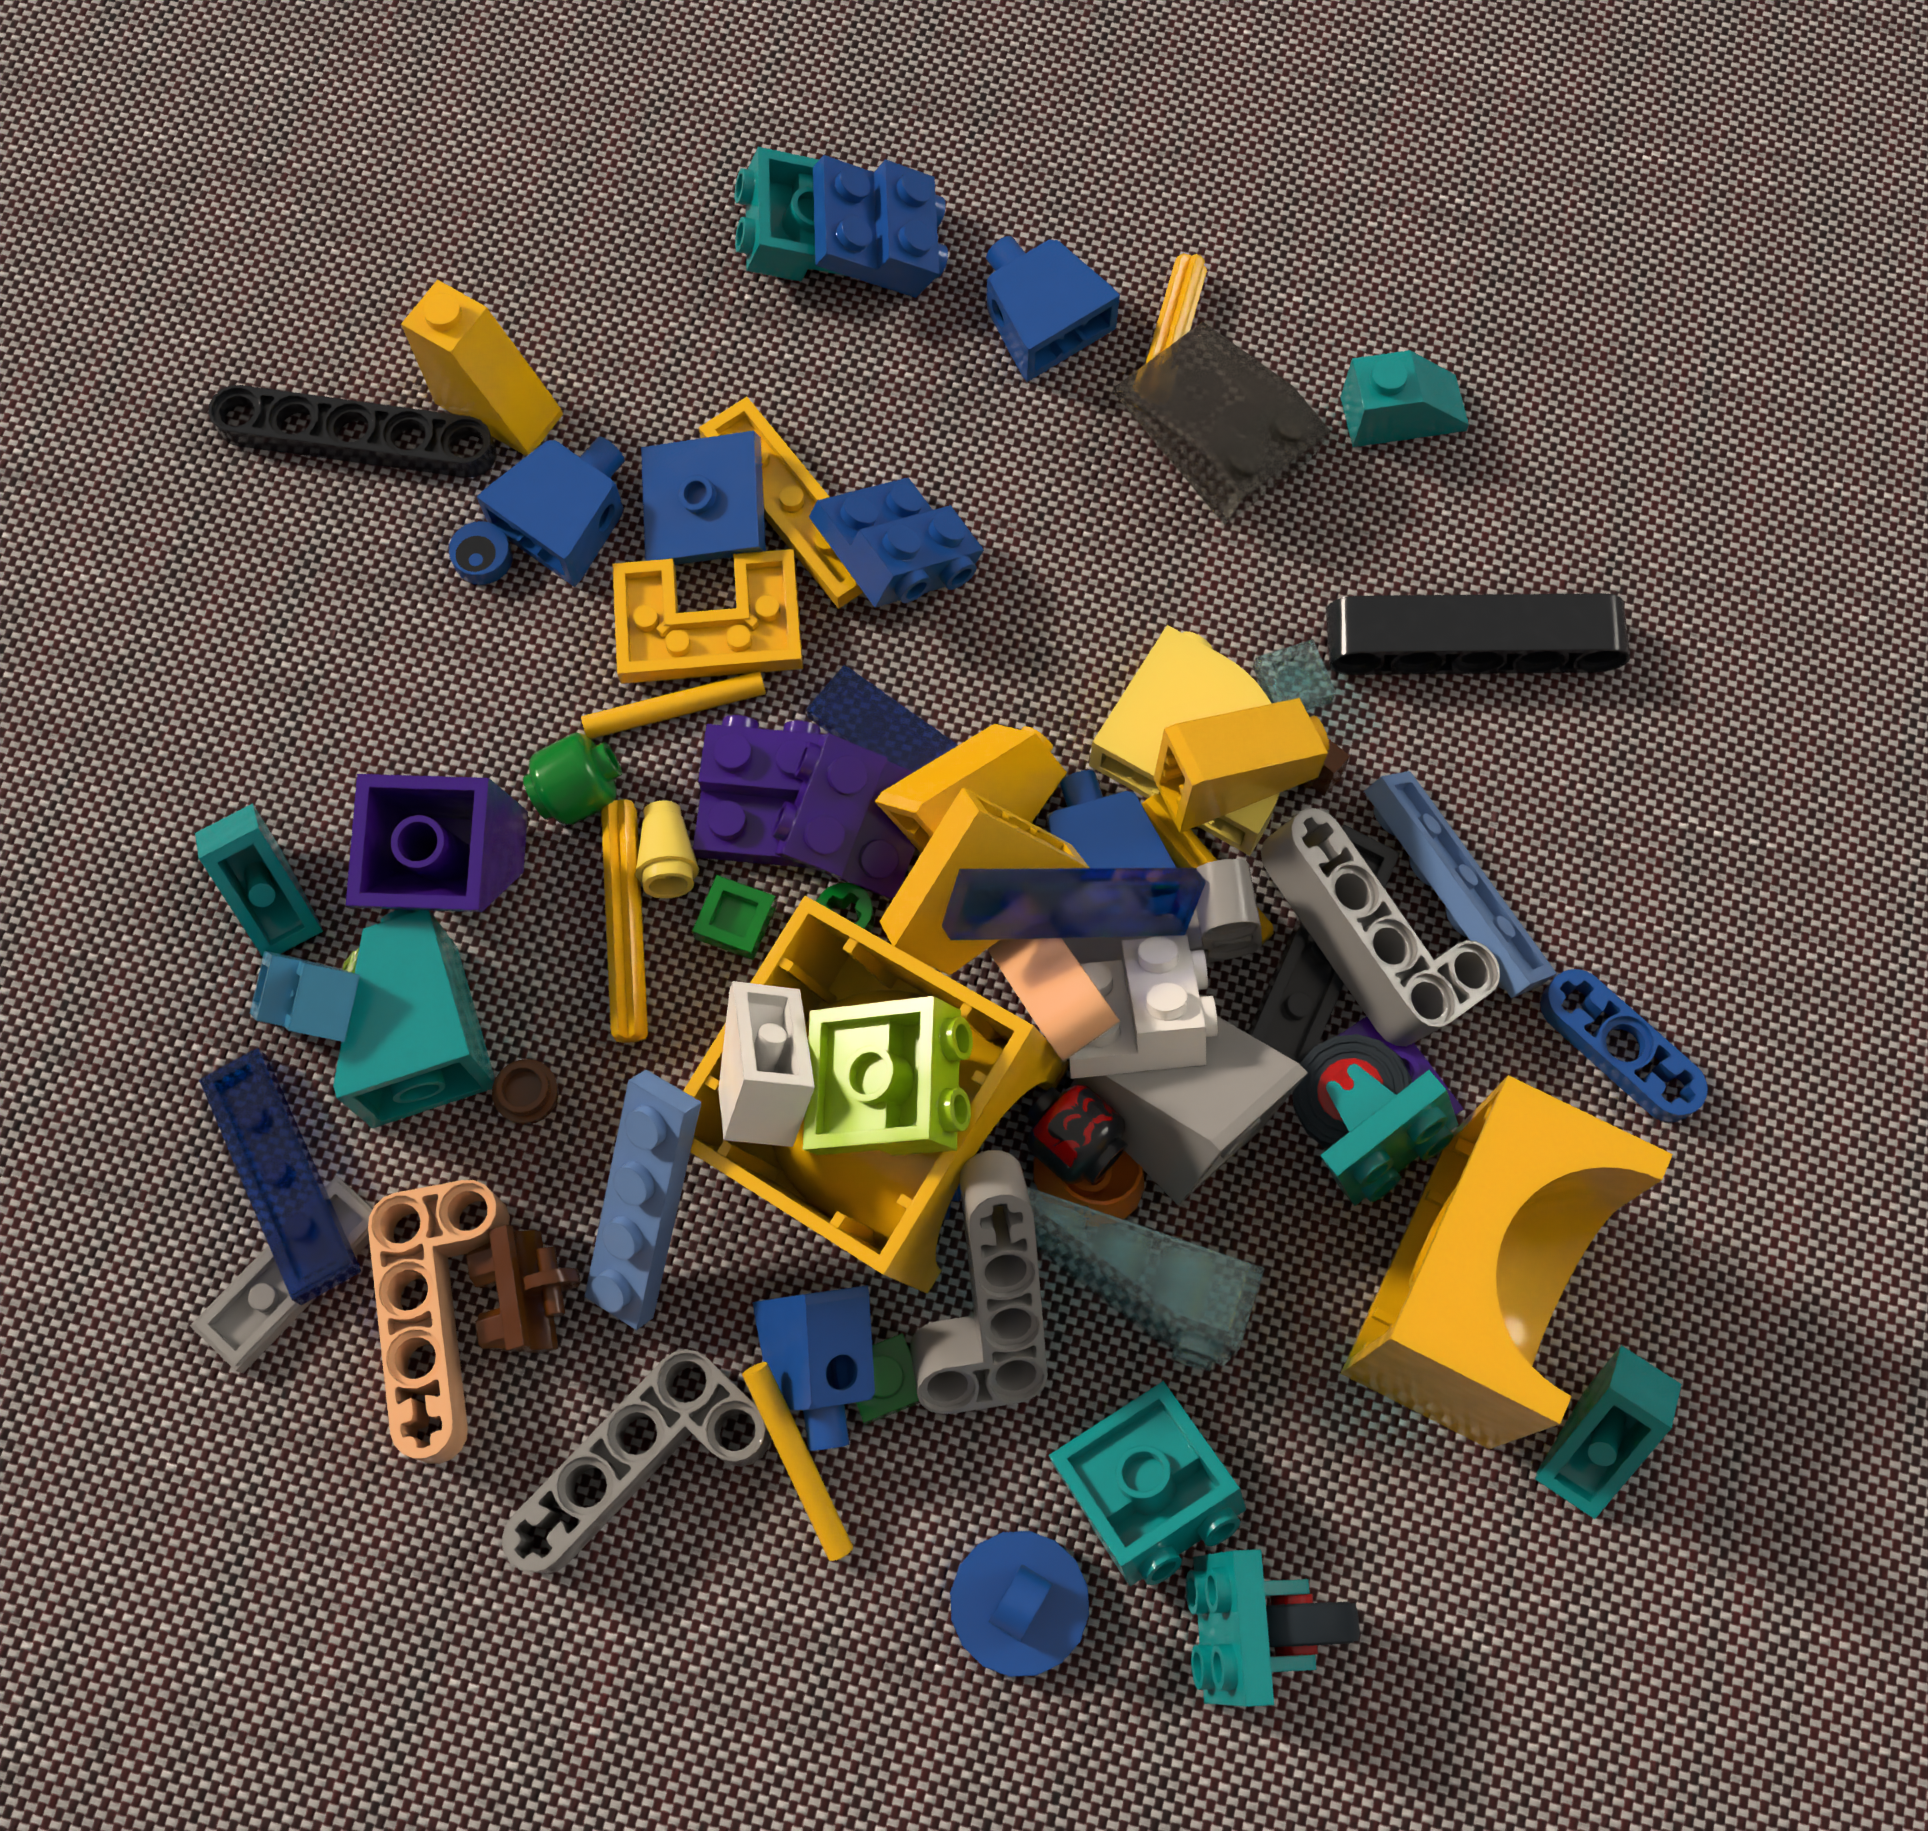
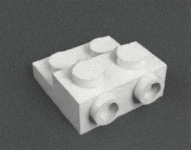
(1157, 1008)

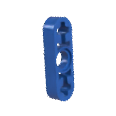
(1651, 1043)

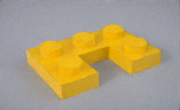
(670, 645)

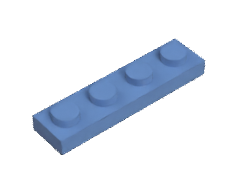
(1449, 868)
(642, 1198)

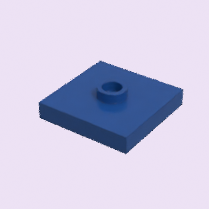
(703, 498)

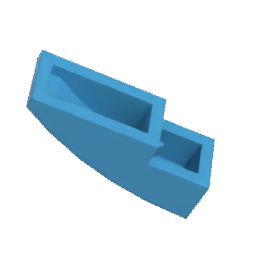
(304, 996)

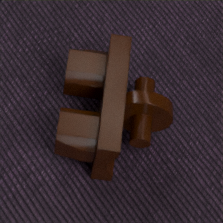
(527, 1290)

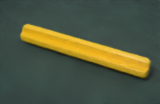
(624, 922)

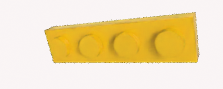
(789, 499)

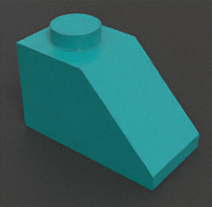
(1400, 399)
(257, 881)
(1610, 1432)

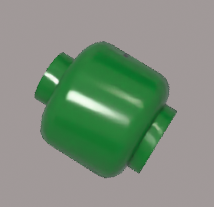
(572, 779)

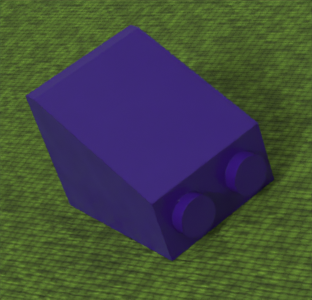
(433, 843)

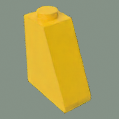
(478, 369)
(1237, 760)
(998, 764)
(969, 837)

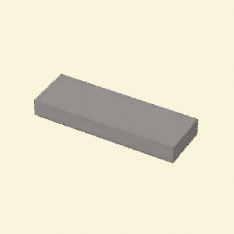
(257, 1303)

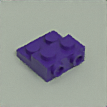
(743, 786)
(838, 822)

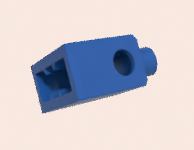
(1046, 303)
(558, 505)
(1106, 829)
(819, 1357)

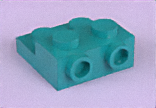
(779, 214)
(1150, 1486)

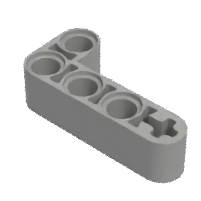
(1222, 925)
(1367, 935)
(1001, 1348)
(626, 1471)

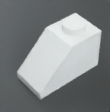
(764, 1065)

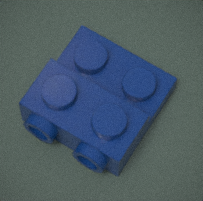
(878, 224)
(897, 541)

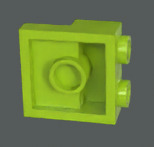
(887, 1078)

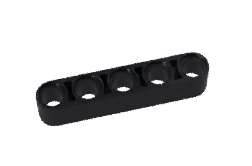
(1477, 634)

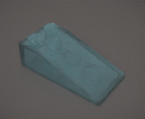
(1156, 1281)

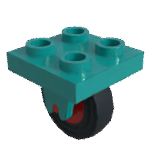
(1370, 1114)
(1239, 1628)

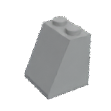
(1197, 1117)

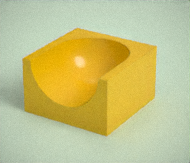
(870, 1201)
(1490, 1260)

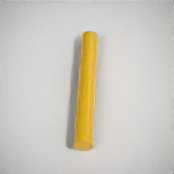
(673, 705)
(797, 1461)

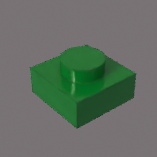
(734, 917)
(892, 1380)

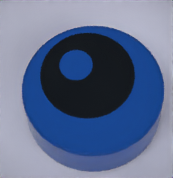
(480, 553)

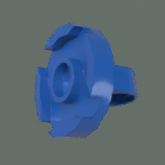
(1019, 1603)

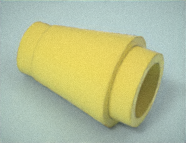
(665, 852)

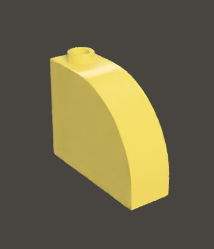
(1175, 685)

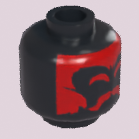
(1075, 1134)

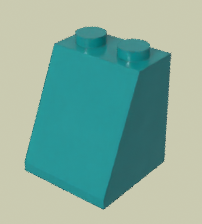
(410, 1025)

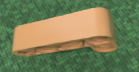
(1055, 991)
(432, 1321)

